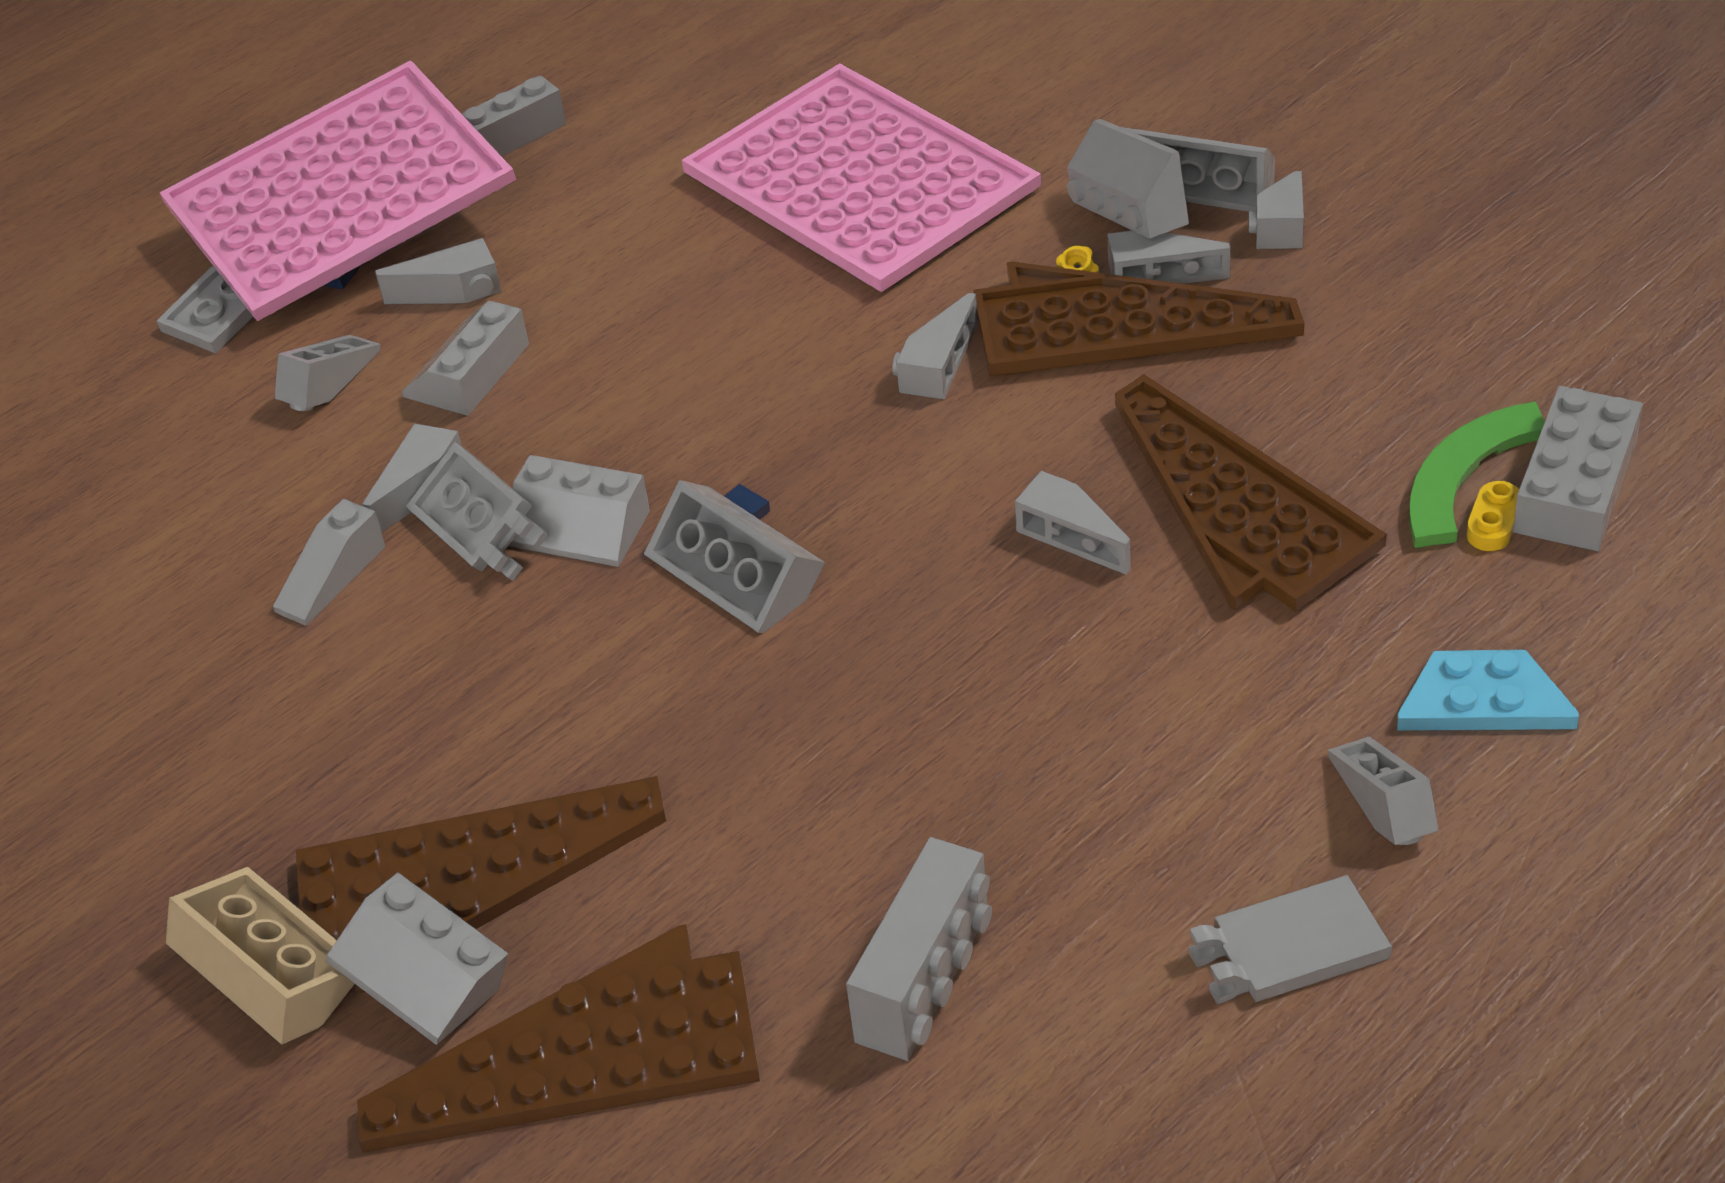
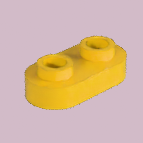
(1493, 516)

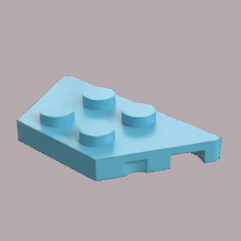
(1485, 694)

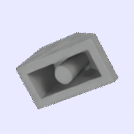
(1279, 214)

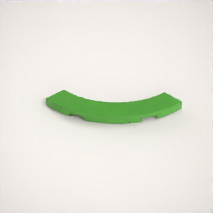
(1456, 459)

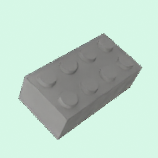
(1577, 468)
(919, 949)

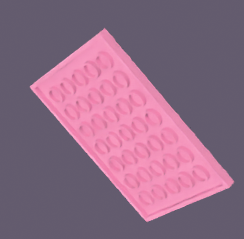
(861, 176)
(336, 189)

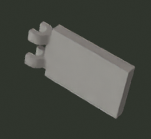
(206, 313)
(474, 511)
(1290, 941)

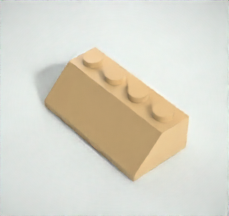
(258, 952)

